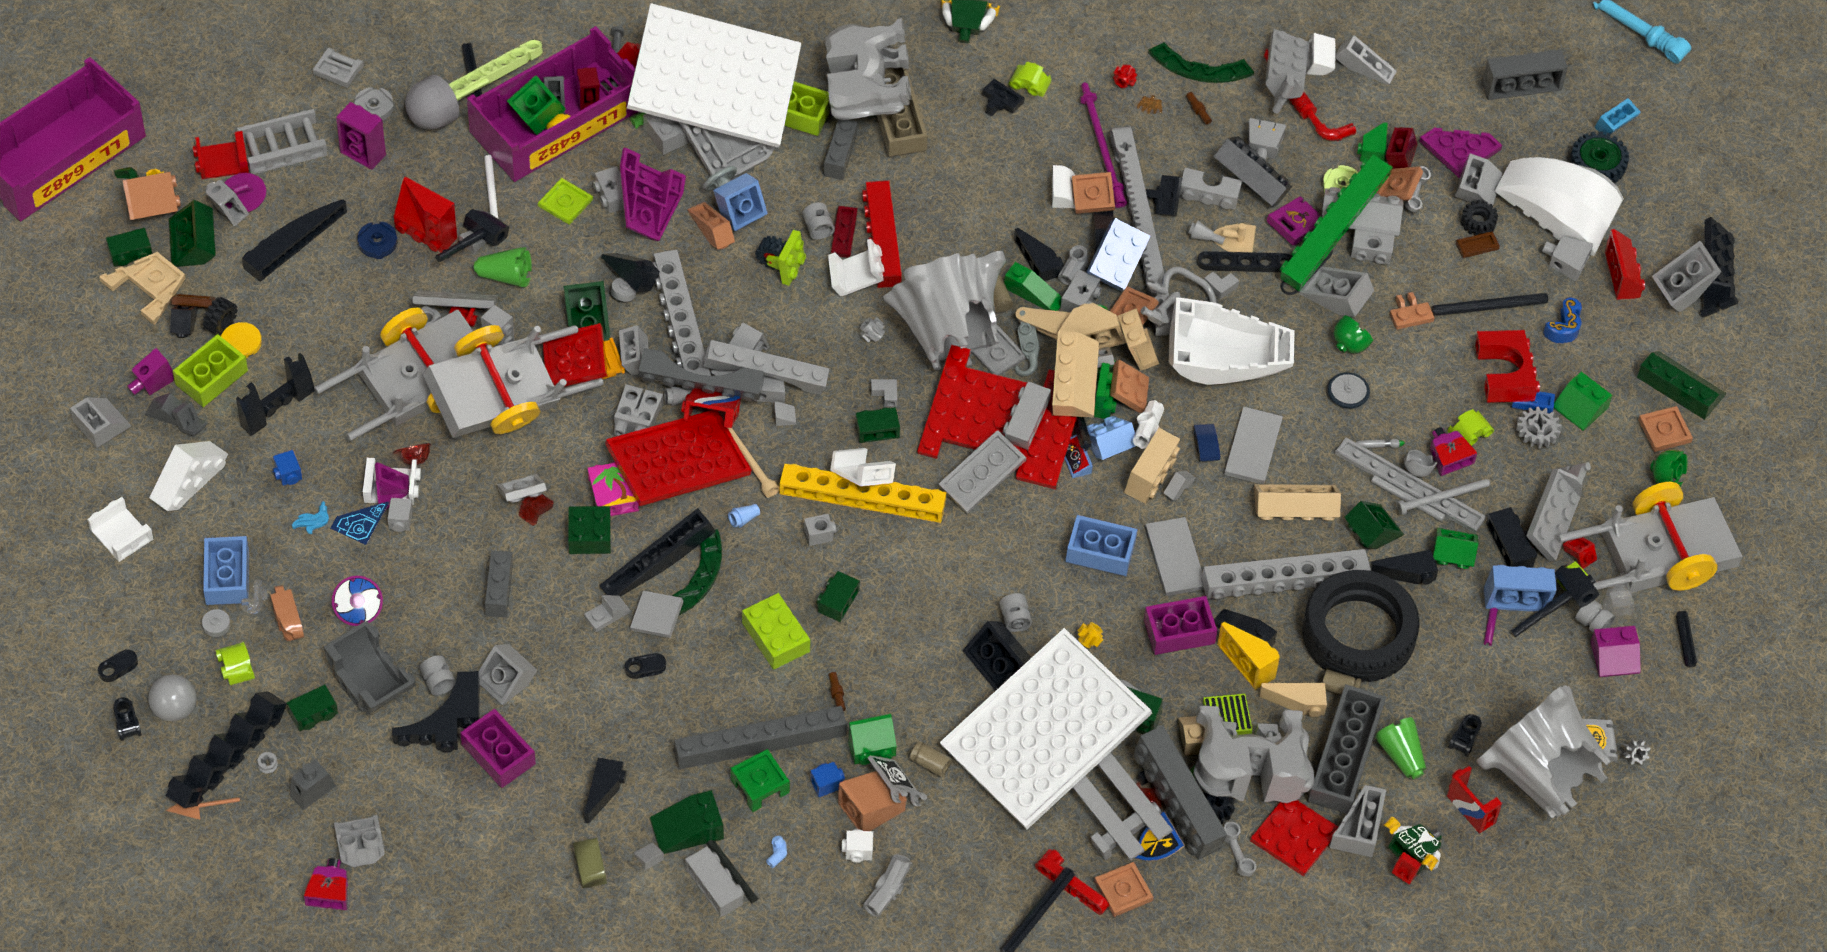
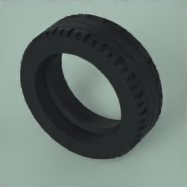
(1369, 588)

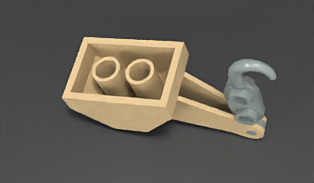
(1085, 319)

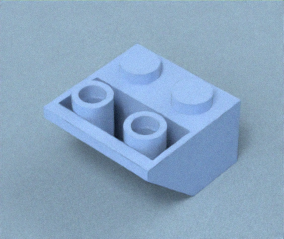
(1111, 437)

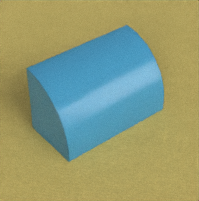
(1617, 117)

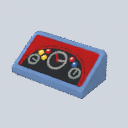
(1077, 459)

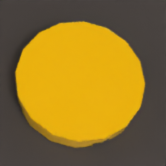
(243, 337)

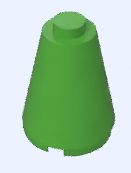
(506, 266)
(1403, 747)

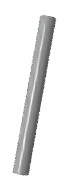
(1406, 497)

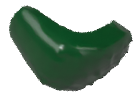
(126, 173)

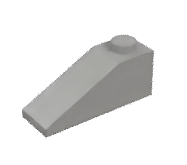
(1363, 60)

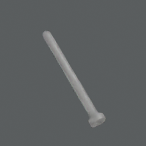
(1402, 506)

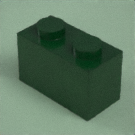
(128, 247)
(877, 425)
(838, 596)
(312, 708)

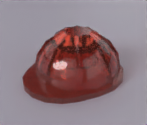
(416, 452)

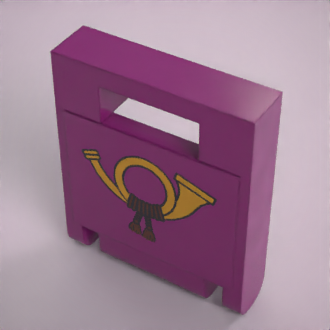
(1298, 215)

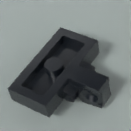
(1001, 98)
(1166, 195)

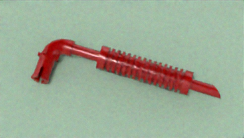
(1307, 110)

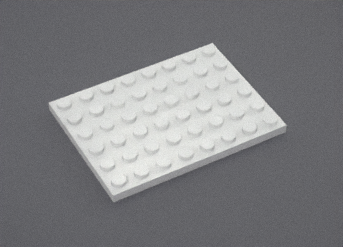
(714, 75)
(1045, 728)

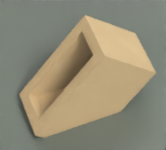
(1191, 735)

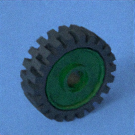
(1601, 154)

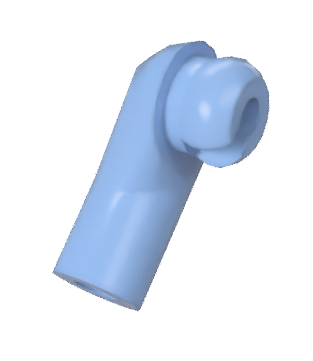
(779, 851)

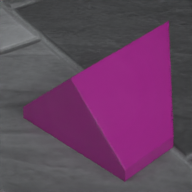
(390, 483)

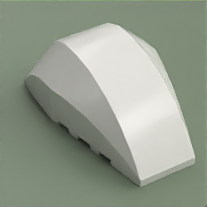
(1562, 197)
(1224, 346)

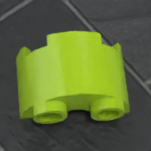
(1030, 77)
(1472, 426)
(236, 663)

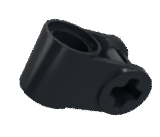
(127, 722)
(1465, 738)

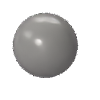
(172, 697)

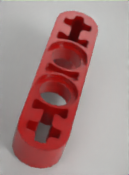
(1051, 867)

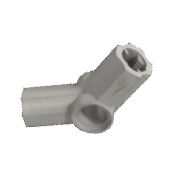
(888, 885)

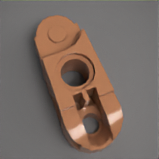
(286, 614)

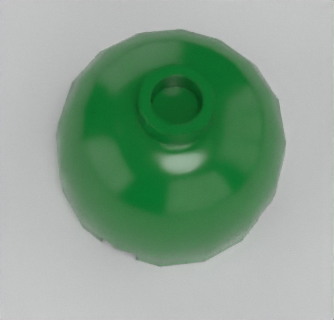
(1351, 336)
(1669, 465)

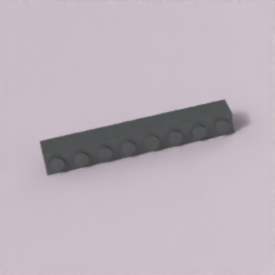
(760, 736)

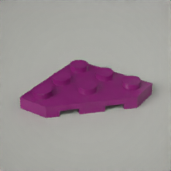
(1455, 146)

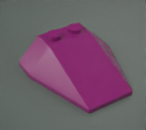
(648, 195)

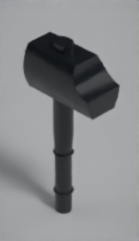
(484, 227)
(1577, 587)

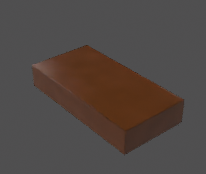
(1477, 244)
(192, 300)

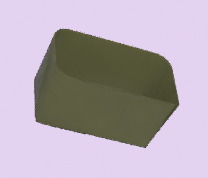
(589, 863)

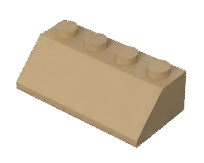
(1075, 375)
(1297, 501)

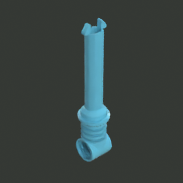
(1656, 36)

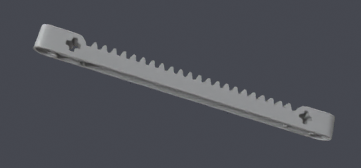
(1126, 155)

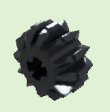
(1222, 806)

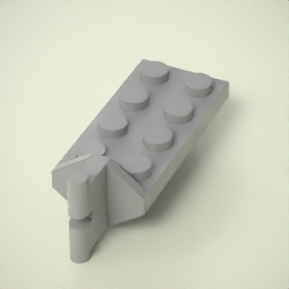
(1286, 67)
(1557, 508)

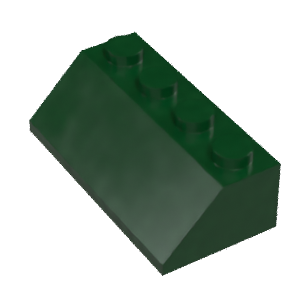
(1680, 384)

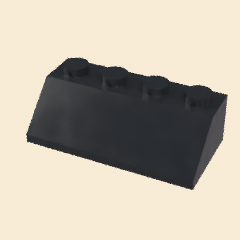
(996, 653)

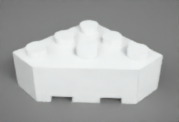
(186, 473)

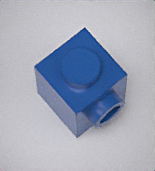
(287, 468)
(826, 778)

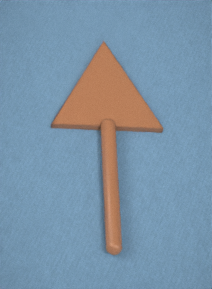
(194, 811)

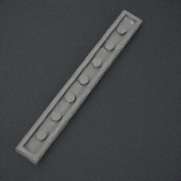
(1409, 483)

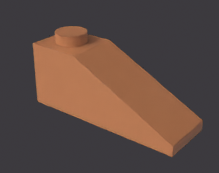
(712, 225)

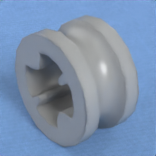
(273, 761)

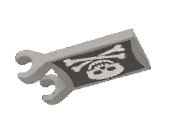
(896, 780)

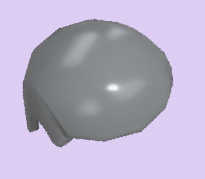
(1418, 463)

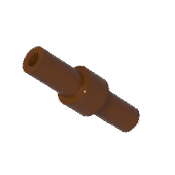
(1199, 108)
(836, 690)

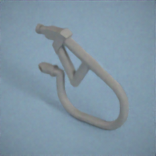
(1159, 315)

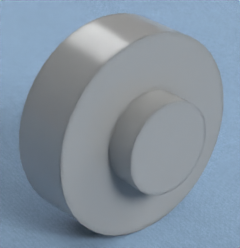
(622, 290)
(216, 623)

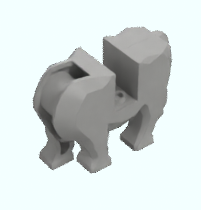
(857, 68)
(1231, 759)

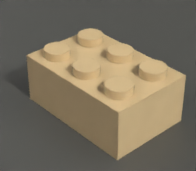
(1153, 466)

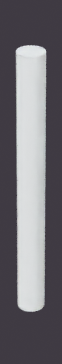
(491, 185)

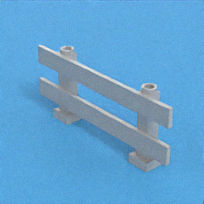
(1120, 832)

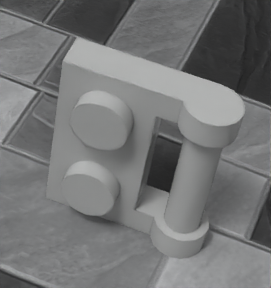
(335, 71)

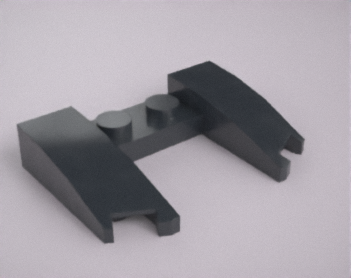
(254, 411)

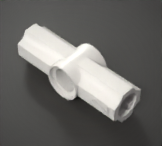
(1148, 424)

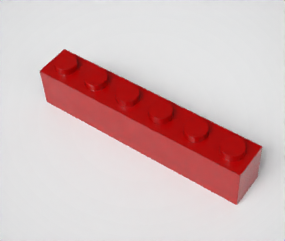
(883, 229)

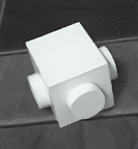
(858, 845)

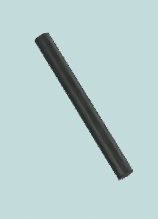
(734, 873)

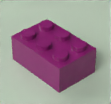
(361, 135)
(1180, 625)
(498, 748)

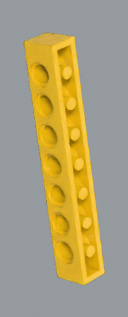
(869, 500)

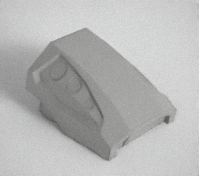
(359, 841)

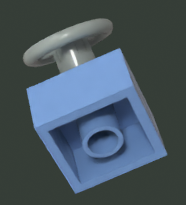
(737, 199)

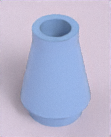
(741, 515)

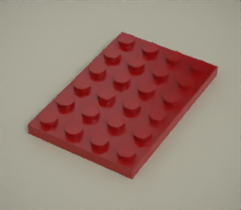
(678, 457)

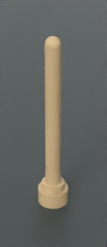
(768, 486)

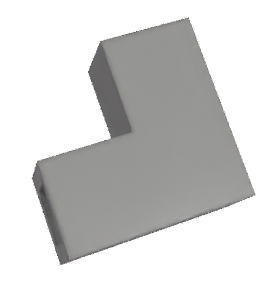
(1222, 286)
(885, 388)
(1179, 482)

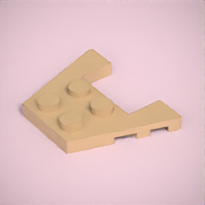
(153, 276)

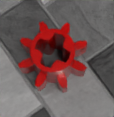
(1125, 76)

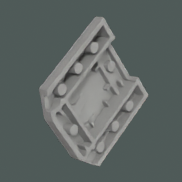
(724, 150)

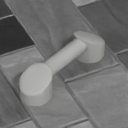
(1415, 203)
(1246, 866)

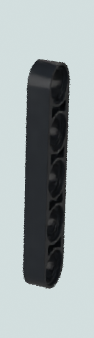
(1236, 257)

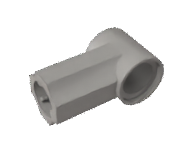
(1077, 261)

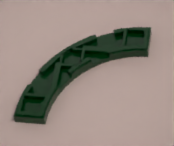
(1199, 71)
(705, 574)

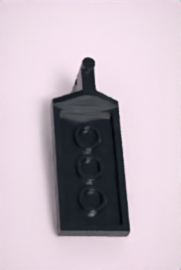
(1721, 248)

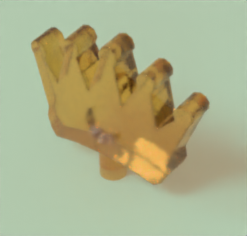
(1150, 104)

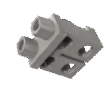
(637, 411)

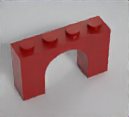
(1513, 347)

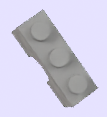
(1223, 195)

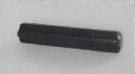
(1082, 433)
(1686, 639)

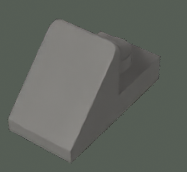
(606, 613)

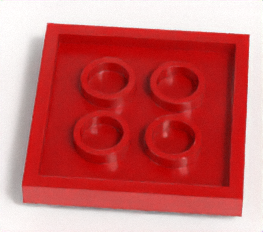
(577, 356)
(1295, 835)

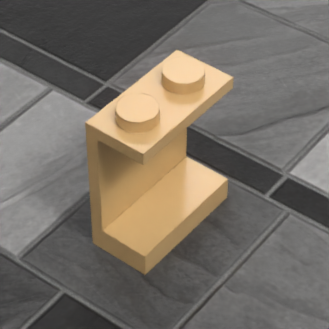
(1138, 340)

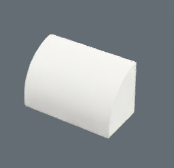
(1320, 55)
(1062, 187)

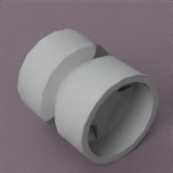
(818, 221)
(1015, 612)
(1595, 616)
(438, 676)

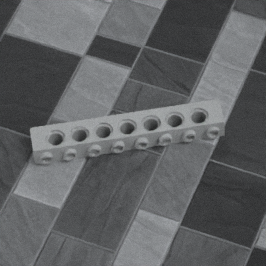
(679, 313)
(1276, 569)

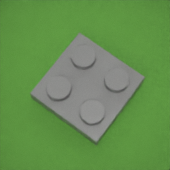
(518, 488)

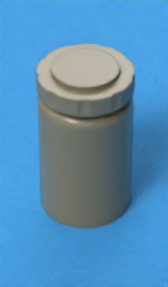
(1001, 297)
(1336, 681)
(930, 759)

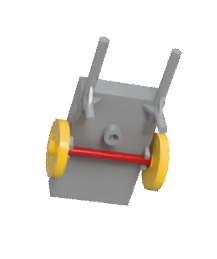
(409, 349)
(497, 384)
(1665, 541)

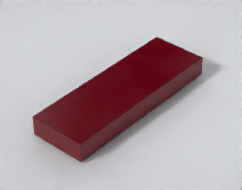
(844, 231)

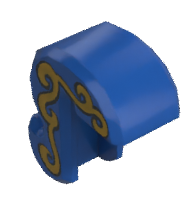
(1569, 327)

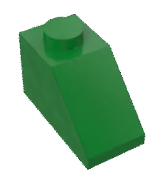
(1373, 143)

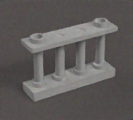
(286, 156)

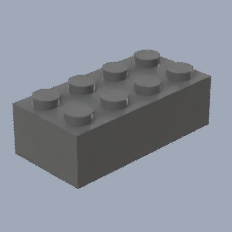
(1524, 74)

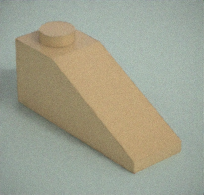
(1303, 697)

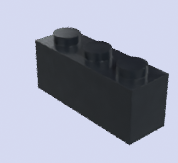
(1511, 538)

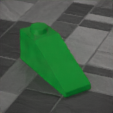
(1031, 287)

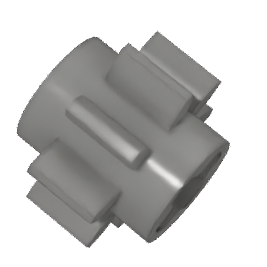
(872, 329)
(1641, 751)

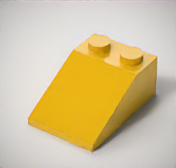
(1249, 654)

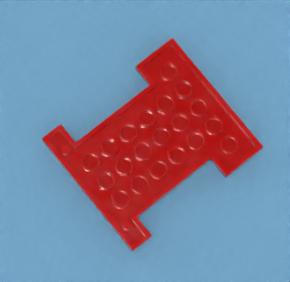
(977, 404)

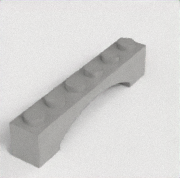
(801, 374)

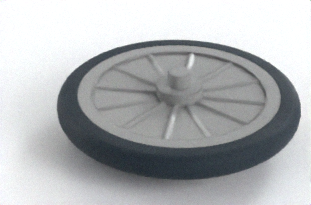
(1348, 390)

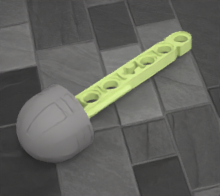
(435, 102)

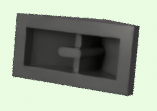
(556, 86)
(162, 408)

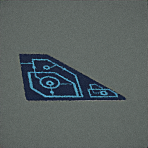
(360, 523)

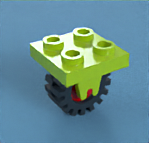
(782, 255)

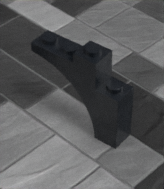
(442, 726)

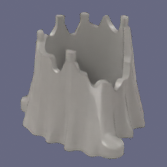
(949, 303)
(1548, 753)

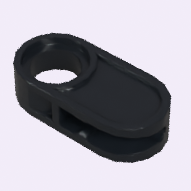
(122, 664)
(650, 665)

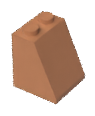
(151, 195)
(868, 801)

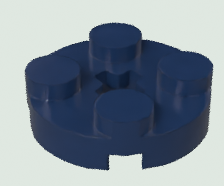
(377, 249)

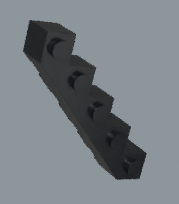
(226, 750)

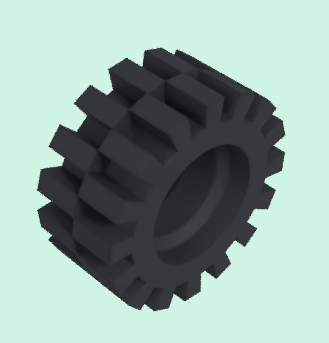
(1479, 209)
(219, 315)

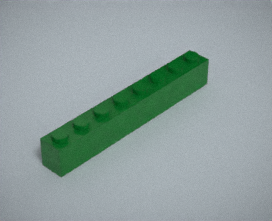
(1336, 222)

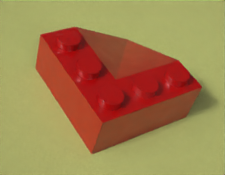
(425, 216)

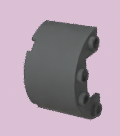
(365, 669)

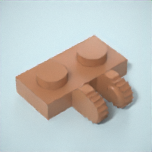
(1411, 315)

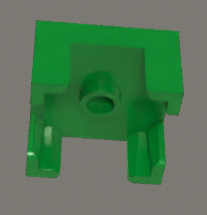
(760, 778)

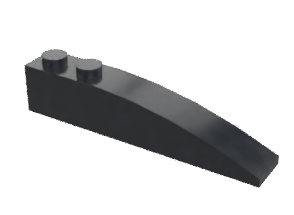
(290, 239)
(660, 554)

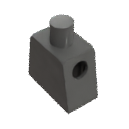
(310, 784)

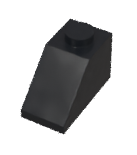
(183, 320)

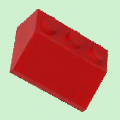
(1623, 266)

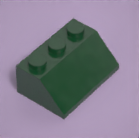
(192, 235)

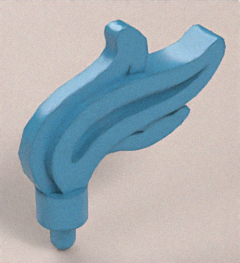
(312, 521)

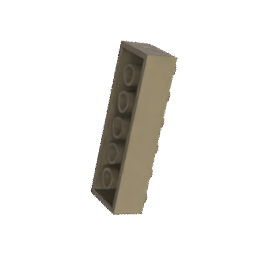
(904, 130)

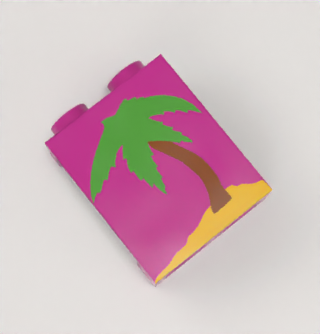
(611, 489)

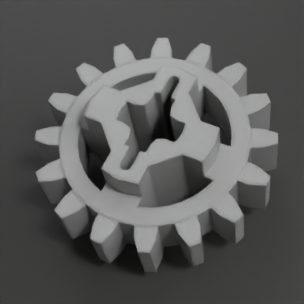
(1538, 427)

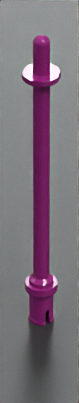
(1088, 98)

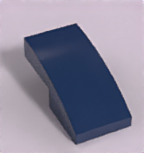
(1207, 442)

